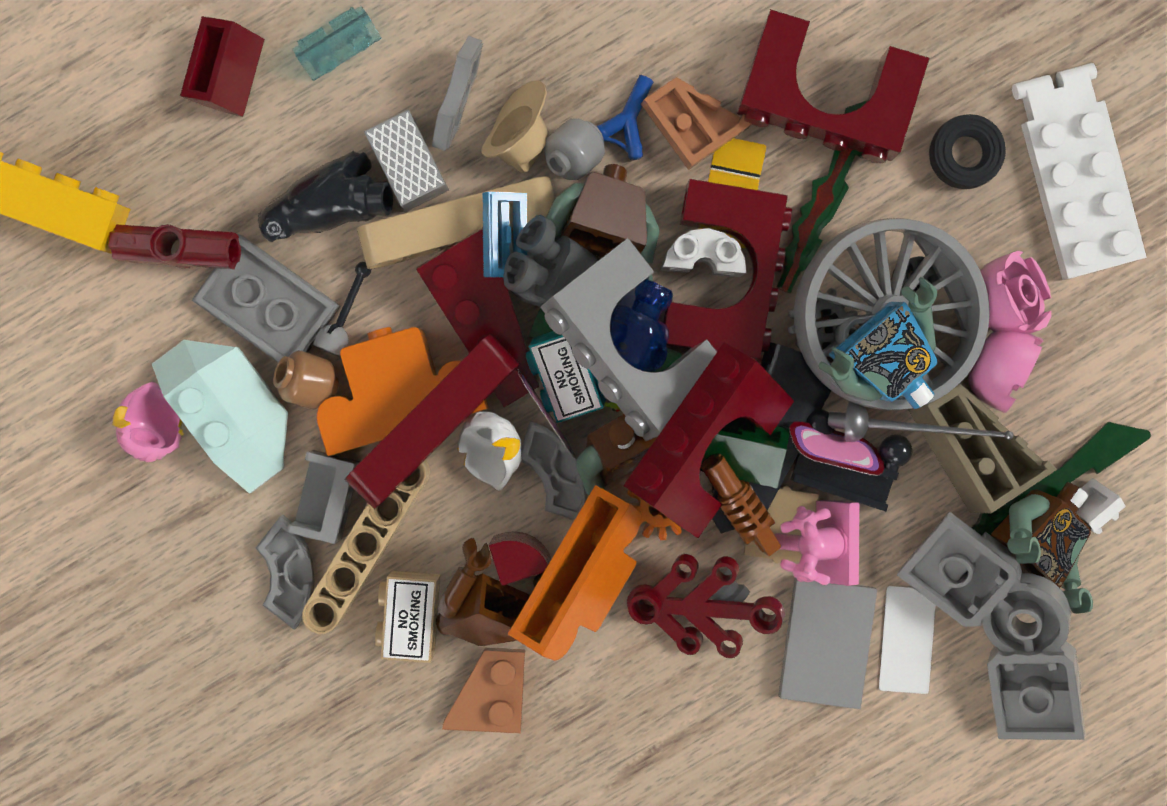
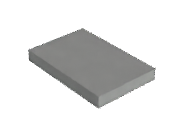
(266, 303)
(827, 643)

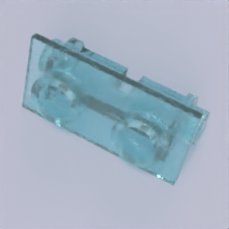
(351, 35)

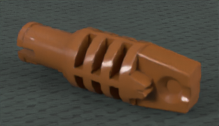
(741, 505)

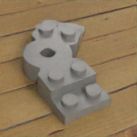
(1032, 664)

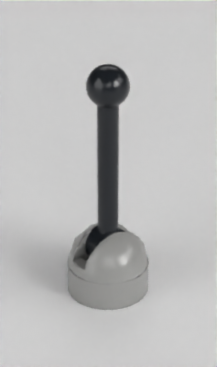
(334, 337)

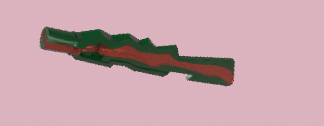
(816, 214)

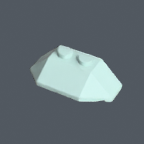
(226, 409)

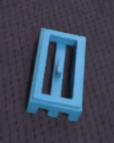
(497, 229)

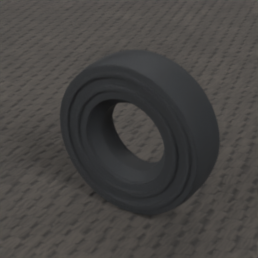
(992, 148)

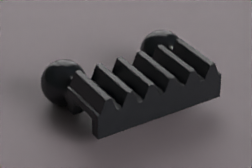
(850, 484)

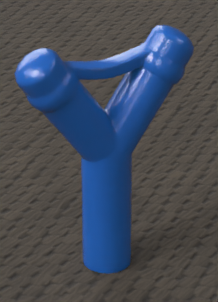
(628, 120)

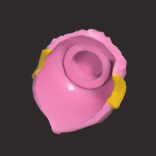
(147, 424)

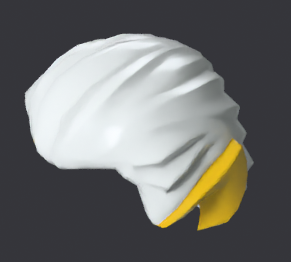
(490, 448)

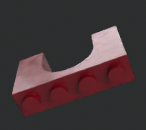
(775, 97)
(757, 222)
(670, 469)

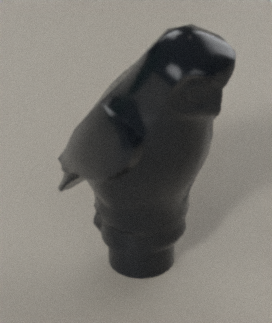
(327, 199)

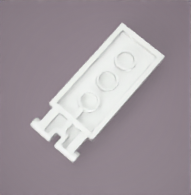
(1079, 173)

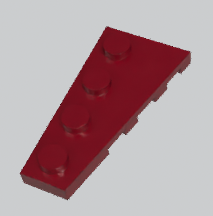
(478, 307)

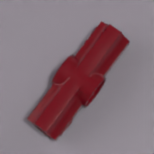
(154, 246)

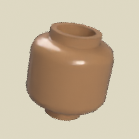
(305, 379)

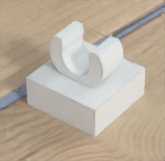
(1099, 506)

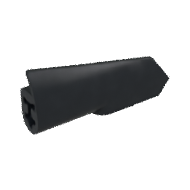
(809, 394)

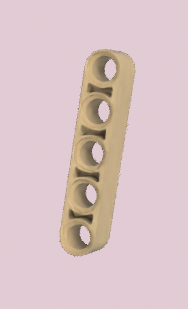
(442, 225)
(358, 561)

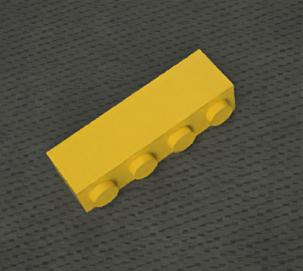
(59, 205)

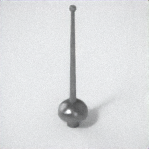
(857, 422)

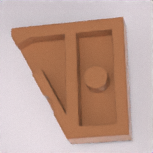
(692, 121)
(491, 694)

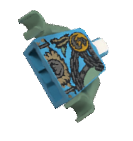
(890, 351)

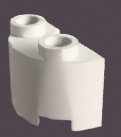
(705, 246)

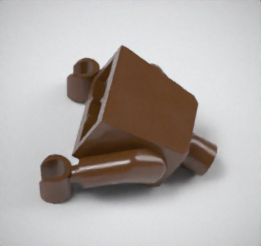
(477, 605)

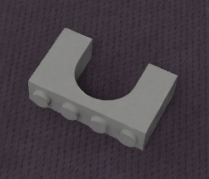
(583, 318)

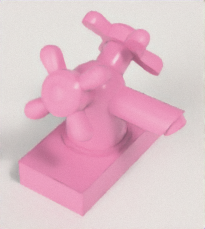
(826, 543)

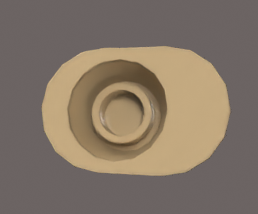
(519, 128)

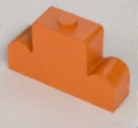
(386, 383)
(581, 576)

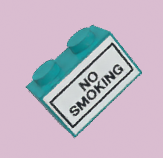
(567, 385)

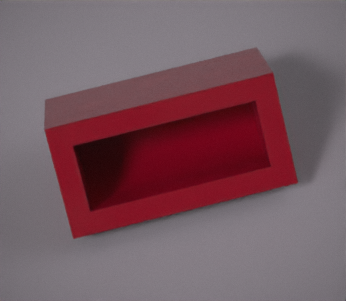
(222, 66)
(518, 556)

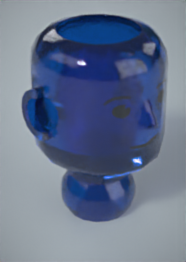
(638, 332)

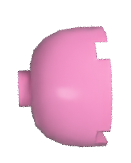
(1016, 294)
(1003, 367)

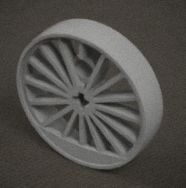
(955, 271)

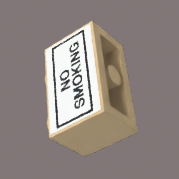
(409, 616)

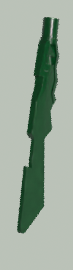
(1098, 452)

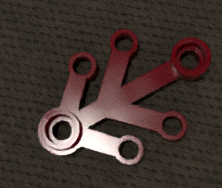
(699, 609)

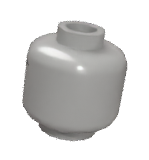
(574, 149)

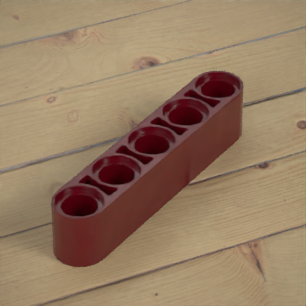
(432, 421)

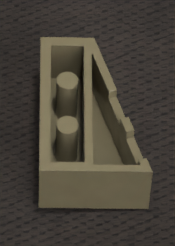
(981, 468)

